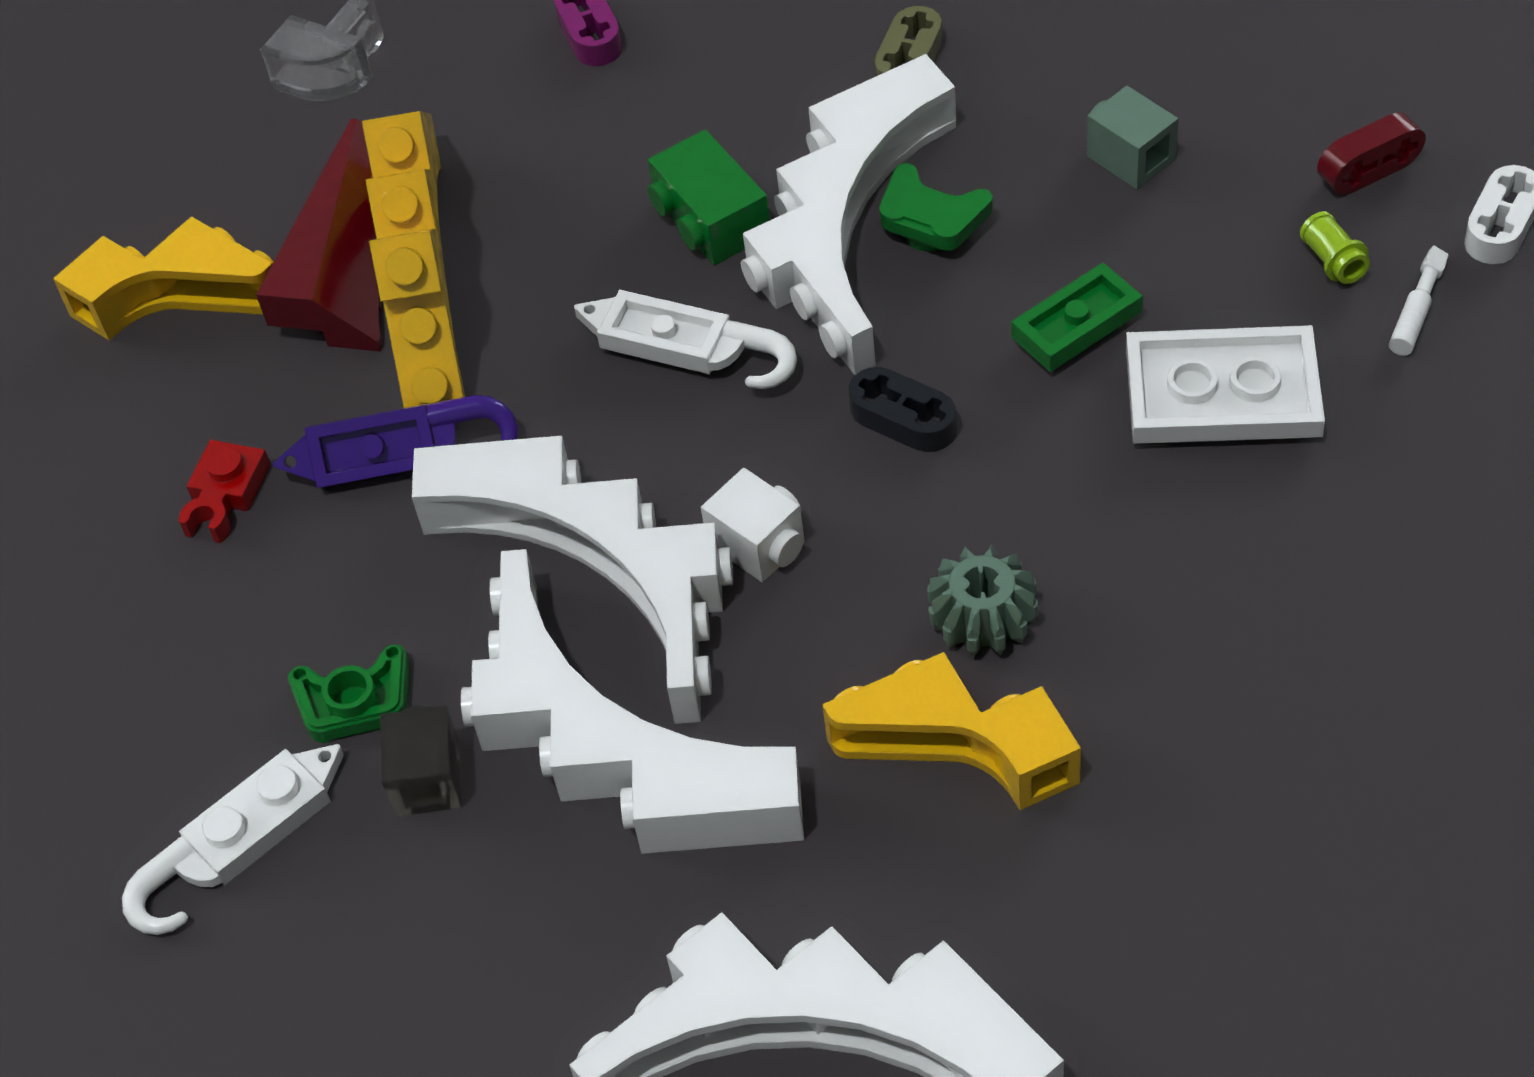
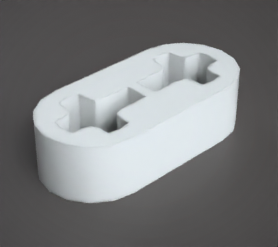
(1493, 210)

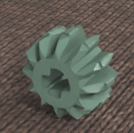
(982, 601)

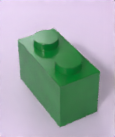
(706, 196)

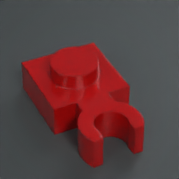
(222, 481)

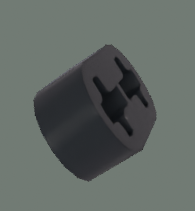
(904, 406)

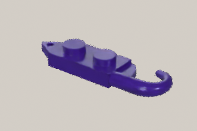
(386, 440)

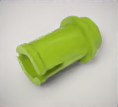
(1342, 257)

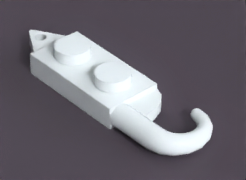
(683, 335)
(236, 831)

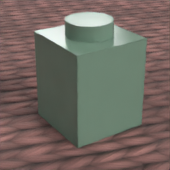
(1131, 137)

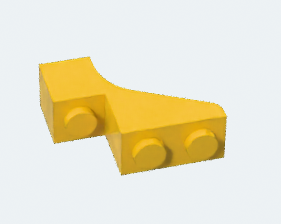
(186, 271)
(931, 717)

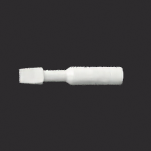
(1417, 303)

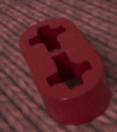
(1371, 153)

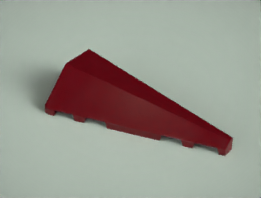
(326, 264)

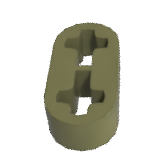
(899, 48)

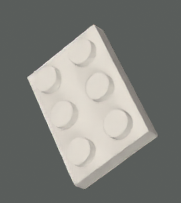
(1224, 384)

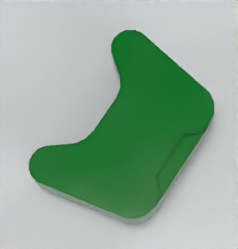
(930, 217)
(351, 696)

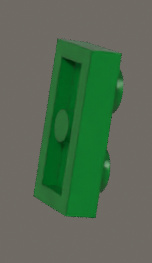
(1076, 316)

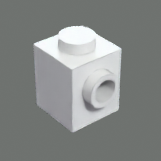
(756, 523)

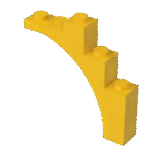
(410, 256)

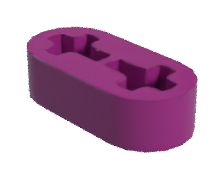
(579, 25)

